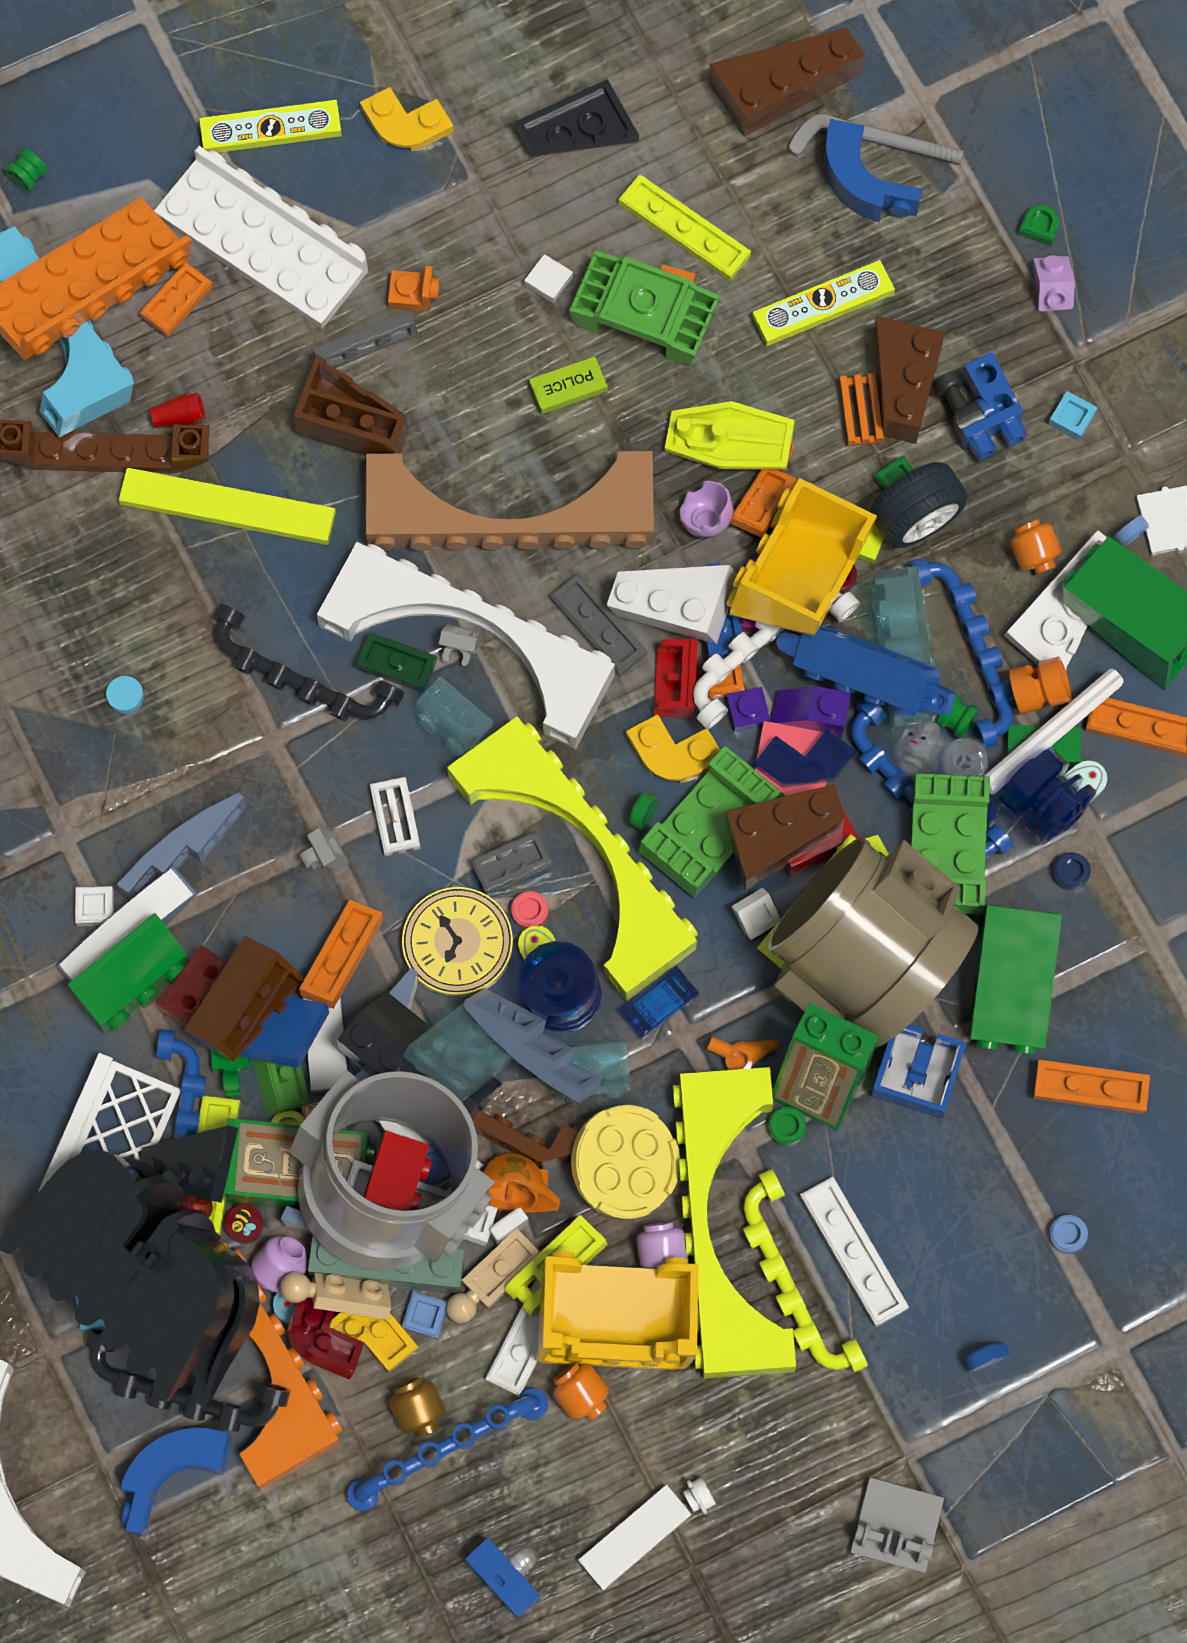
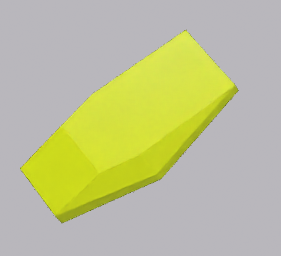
(730, 436)

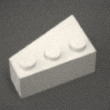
(675, 599)

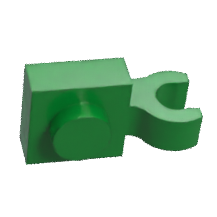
(231, 1072)

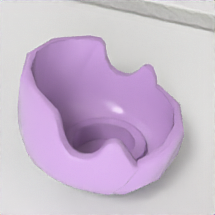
(707, 510)

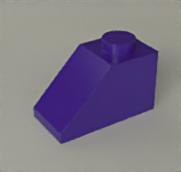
(812, 709)

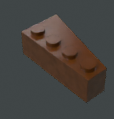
(784, 77)

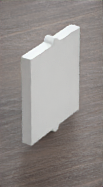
(1166, 519)

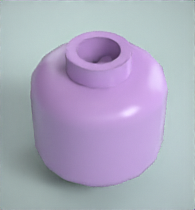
(660, 1242)
(276, 1260)

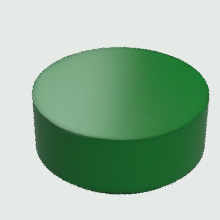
(643, 811)
(787, 1126)

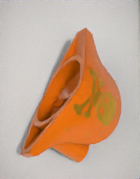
(520, 1185)

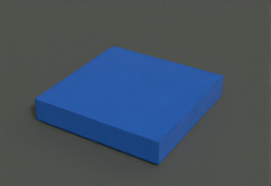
(289, 1034)

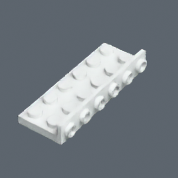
(263, 237)

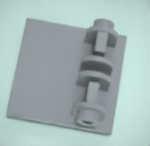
(897, 1525)

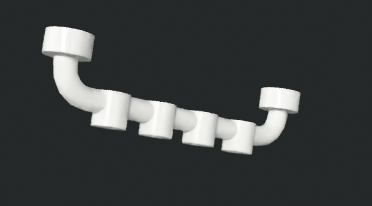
(743, 650)

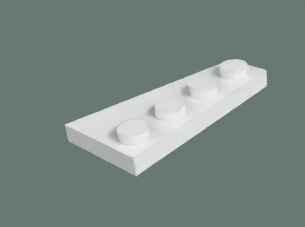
(1048, 624)

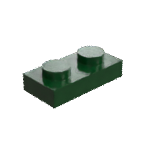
(396, 662)

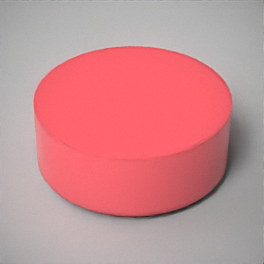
(529, 909)

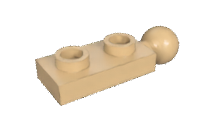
(491, 1277)
(339, 1294)

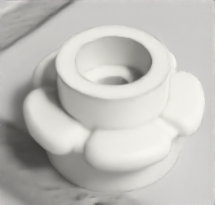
(699, 1495)

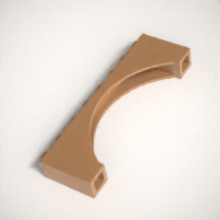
(610, 513)

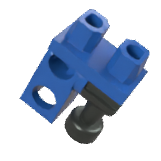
(990, 413)

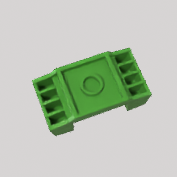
(644, 304)
(951, 831)
(695, 837)

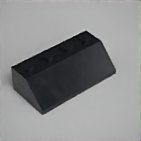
(383, 1034)

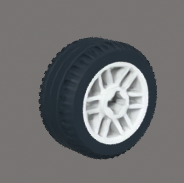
(919, 504)

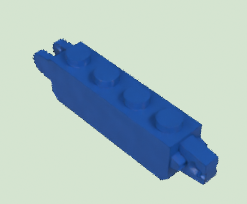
(868, 669)

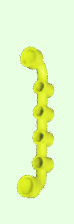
(790, 1298)

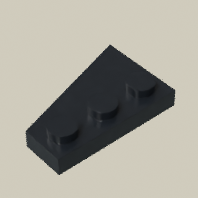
(578, 122)
(198, 1160)

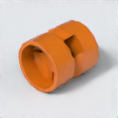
(1040, 685)

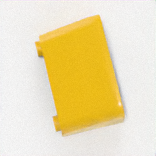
(618, 1314)

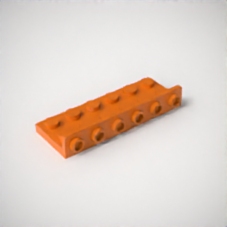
(87, 277)

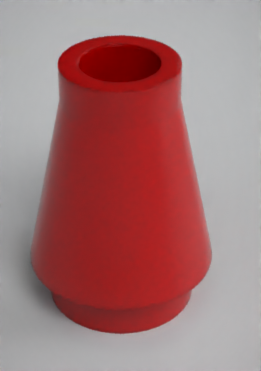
(181, 410)

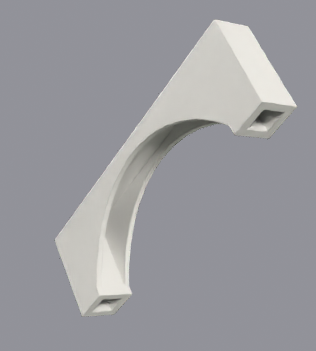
(382, 589)

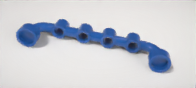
(985, 658)
(897, 781)
(192, 1083)
(530, 1405)

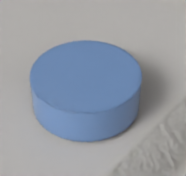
(1131, 531)
(1068, 1234)

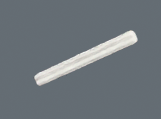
(1055, 728)

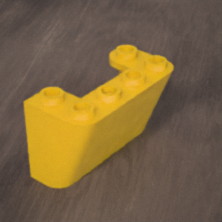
(802, 560)

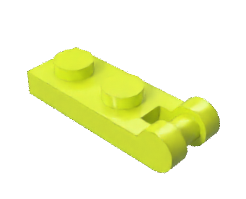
(576, 1238)

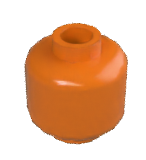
(1035, 546)
(580, 1391)

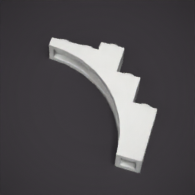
(22, 1554)

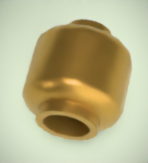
(417, 1406)

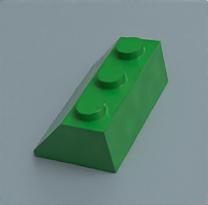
(129, 975)

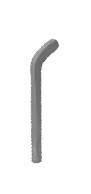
(821, 123)

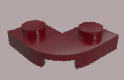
(320, 1344)

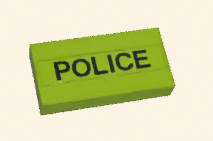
(568, 385)

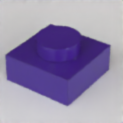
(748, 709)

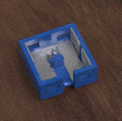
(919, 1073)

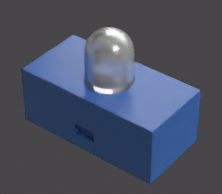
(506, 1575)

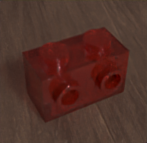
(191, 986)

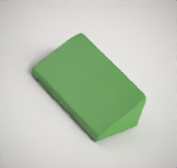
(280, 1087)

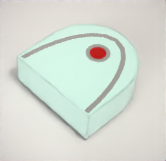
(1092, 773)

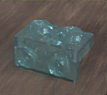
(452, 716)
(607, 1060)

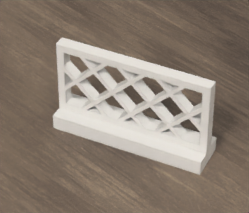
(91, 1103)

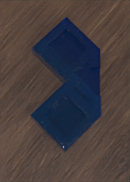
(792, 769)

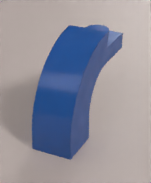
(853, 182)
(164, 1457)

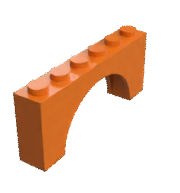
(298, 1430)

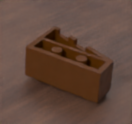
(905, 371)
(347, 415)
(781, 830)
(243, 998)

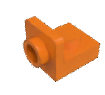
(413, 289)

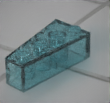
(901, 625)

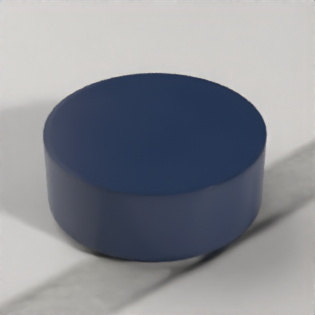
(1071, 871)

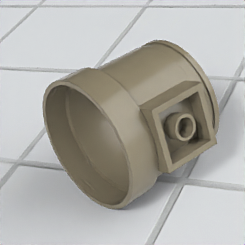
(872, 938)

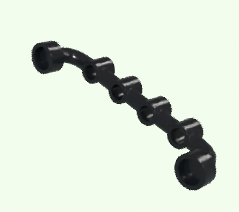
(308, 689)
(230, 1415)

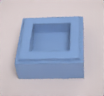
(425, 1315)

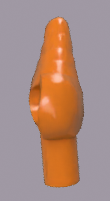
(742, 1053)

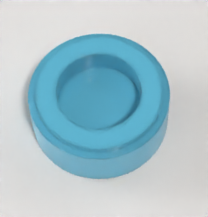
(125, 695)

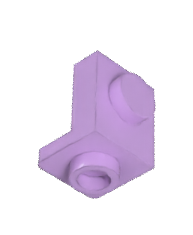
(1054, 283)

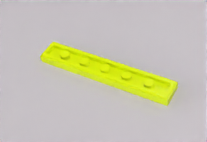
(227, 506)

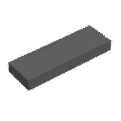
(368, 340)
(598, 624)

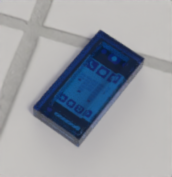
(658, 1002)

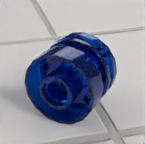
(1041, 789)
(556, 966)

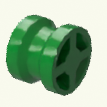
(26, 170)
(960, 718)

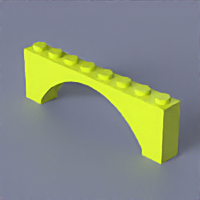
(518, 769)
(732, 1333)

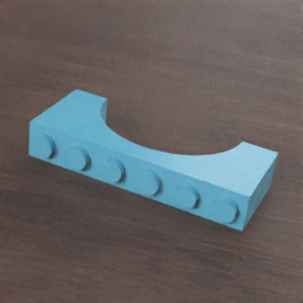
(92, 377)

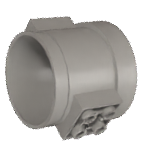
(365, 1231)

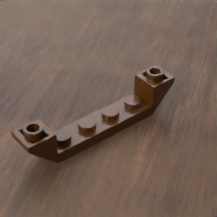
(104, 451)
(500, 1132)

